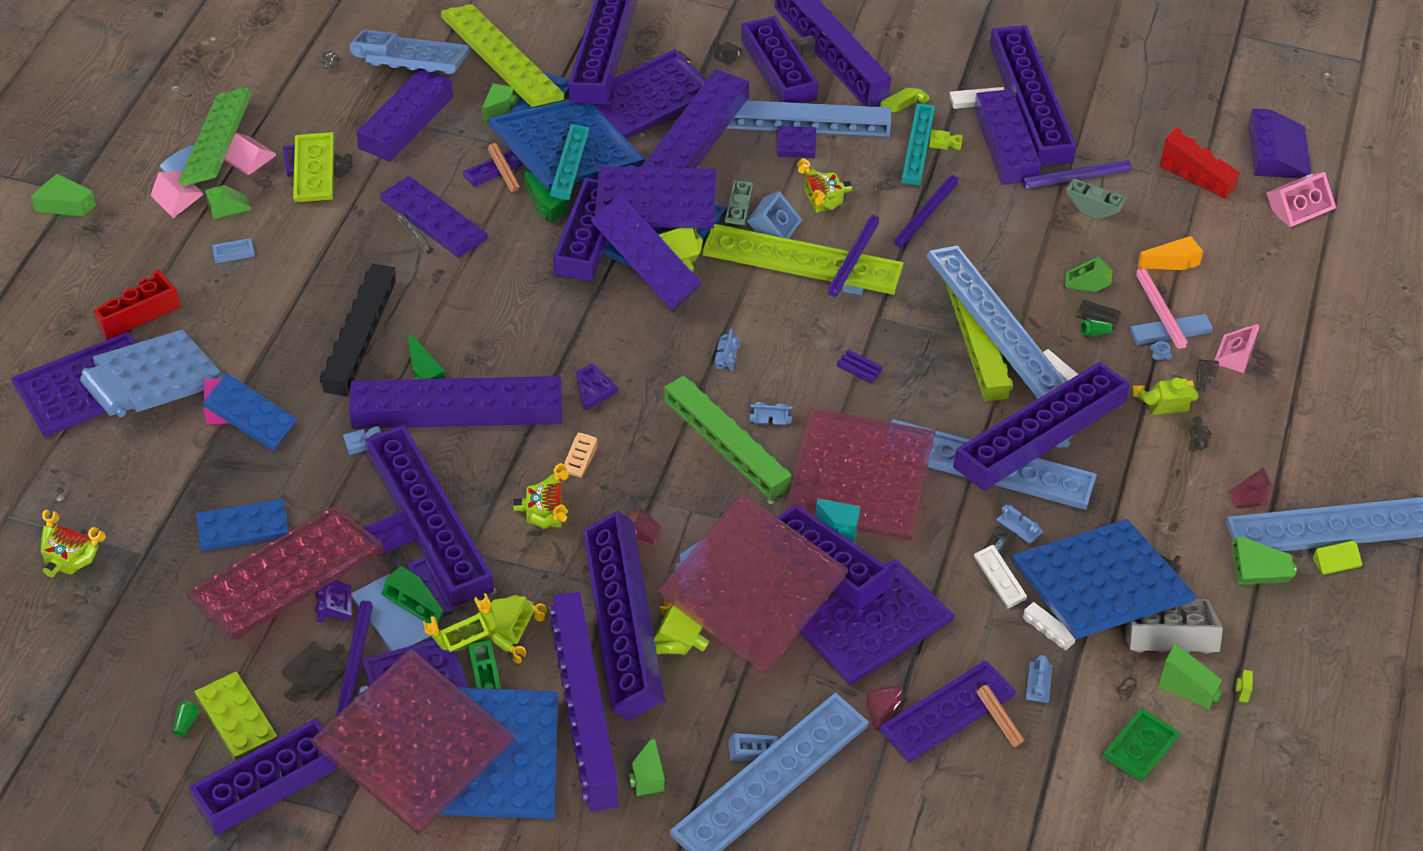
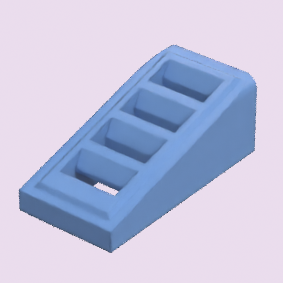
(742, 740)

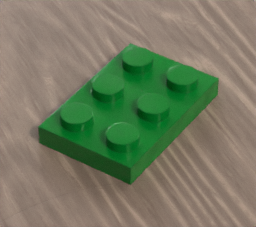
(1141, 745)

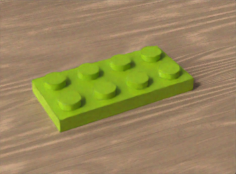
(314, 167)
(235, 715)

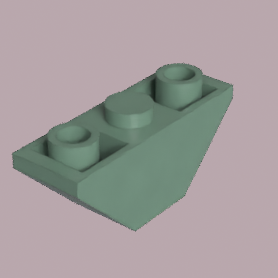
(1094, 200)
(739, 203)

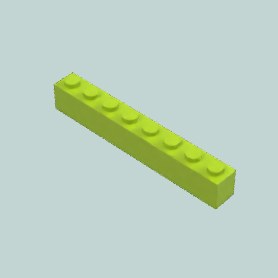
(983, 353)

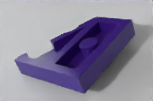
(594, 386)

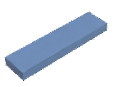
(1157, 332)

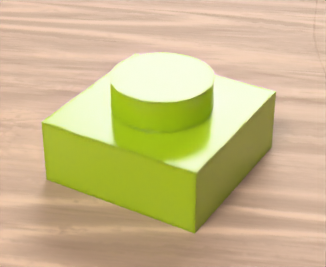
(1244, 685)

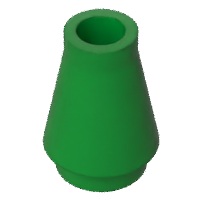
(1093, 328)
(185, 717)

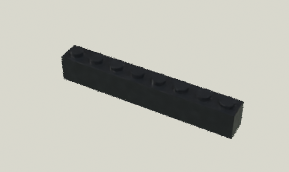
(358, 330)

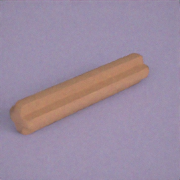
(503, 167)
(1000, 715)

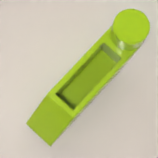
(904, 99)

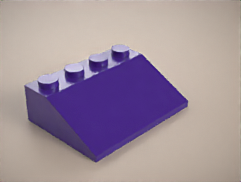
(1278, 145)

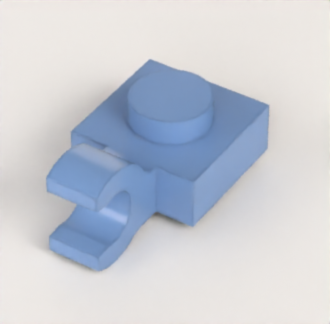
(356, 440)

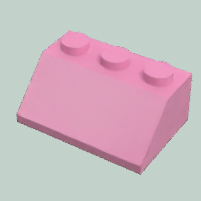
(1302, 199)

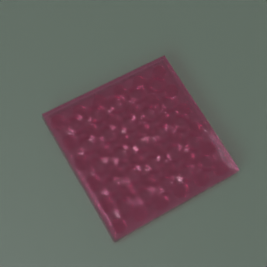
(865, 466)
(753, 582)
(413, 741)

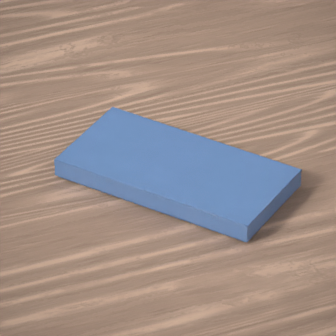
(390, 621)

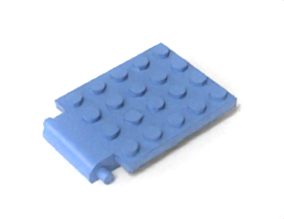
(408, 52)
(149, 373)

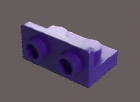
(391, 531)
(334, 601)

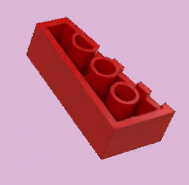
(1197, 164)
(137, 306)

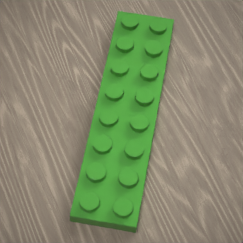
(215, 136)

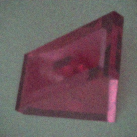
(1252, 491)
(645, 527)
(882, 703)

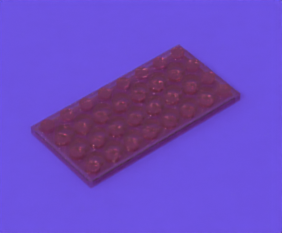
(284, 572)

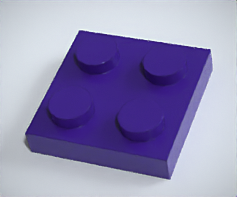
(796, 141)

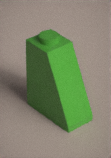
(63, 197)
(1260, 563)
(1190, 678)

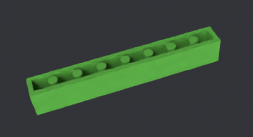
(728, 438)

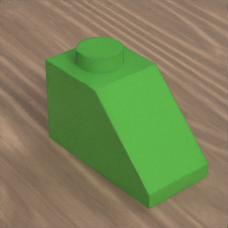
(498, 101)
(226, 201)
(1090, 276)
(647, 771)

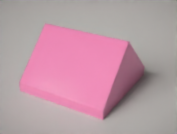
(247, 153)
(172, 195)
(1237, 348)

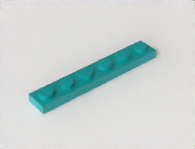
(918, 144)
(569, 162)

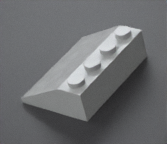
(1190, 626)

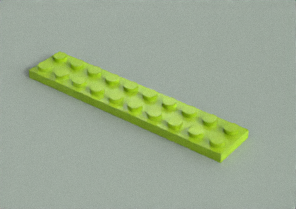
(502, 55)
(800, 258)

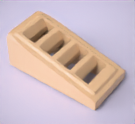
(583, 443)

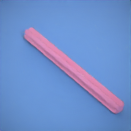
(1161, 308)

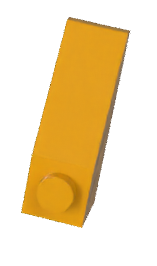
(1172, 256)

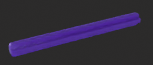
(1080, 173)
(929, 207)
(853, 255)
(355, 656)

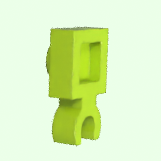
(942, 139)

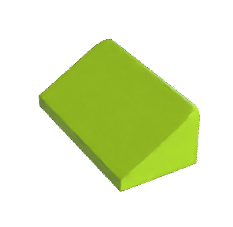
(1337, 557)

